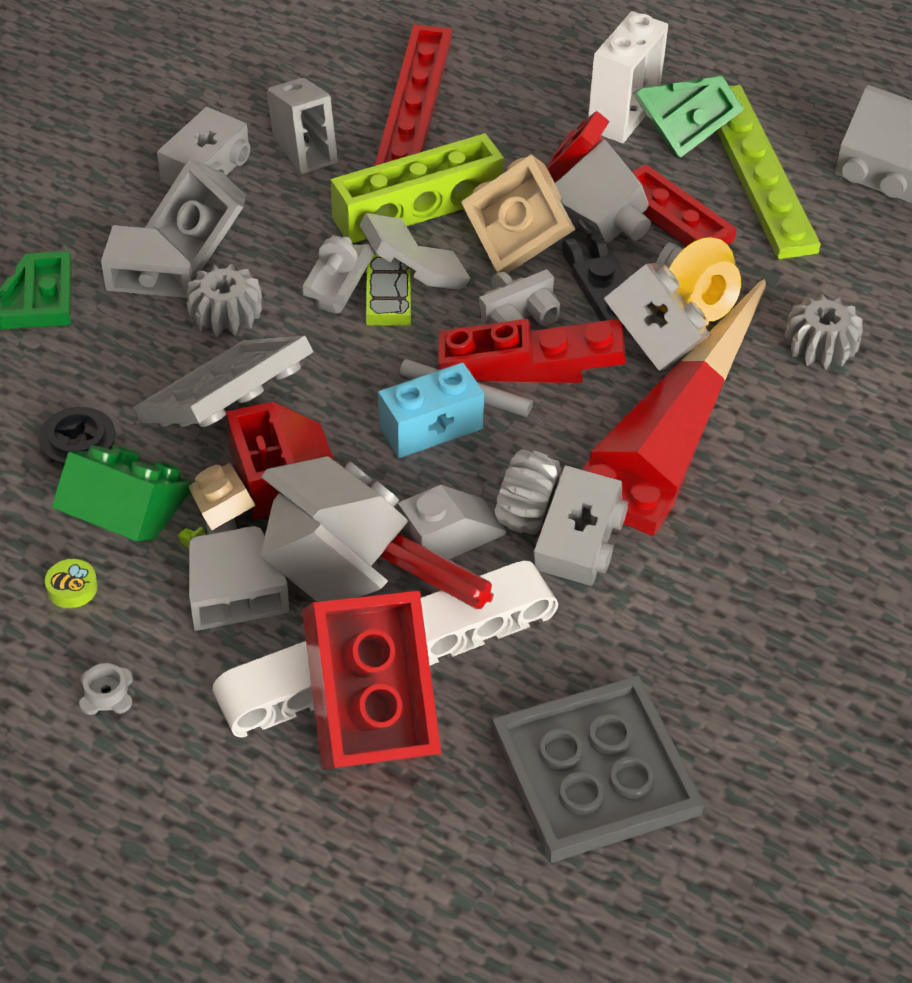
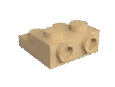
(518, 214)

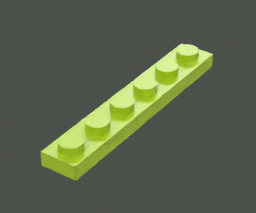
(767, 183)

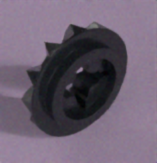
(67, 425)

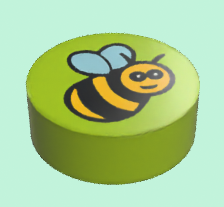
(71, 583)

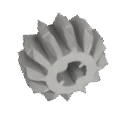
(224, 300)
(823, 331)
(527, 491)

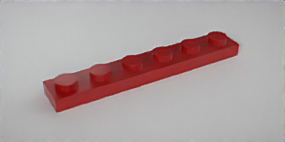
(415, 93)

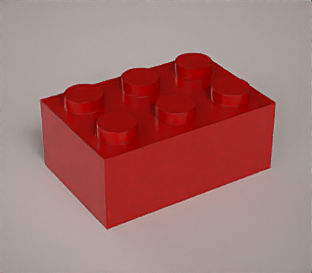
(371, 680)

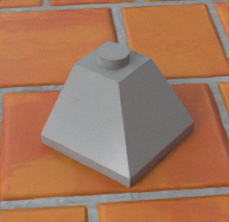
(198, 212)

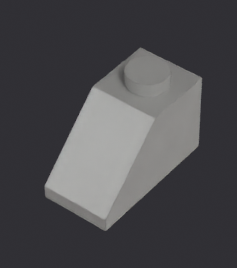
(144, 263)
(449, 521)

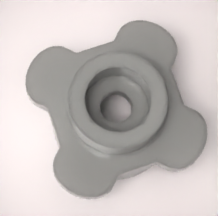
(102, 677)

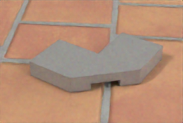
(432, 265)

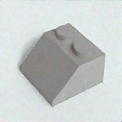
(879, 144)
(342, 503)

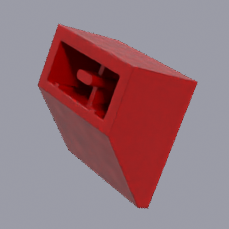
(270, 438)

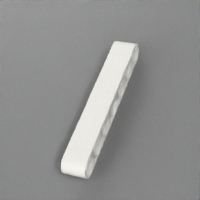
(280, 683)

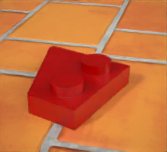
(577, 145)

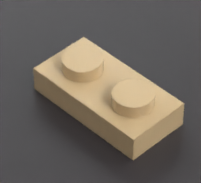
(220, 494)

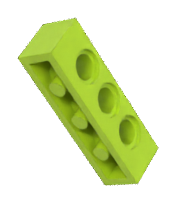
(415, 185)

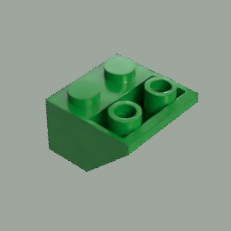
(120, 491)

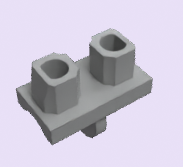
(337, 272)
(519, 299)

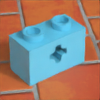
(430, 410)

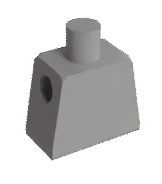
(301, 110)
(604, 196)
(231, 578)

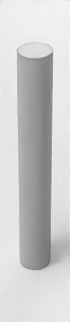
(492, 396)

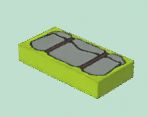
(388, 292)

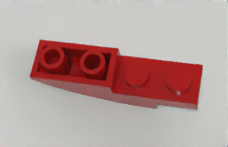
(517, 354)

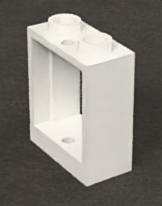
(627, 62)

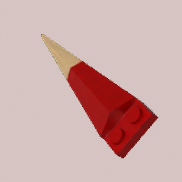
(662, 432)

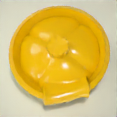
(707, 277)

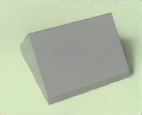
(314, 556)

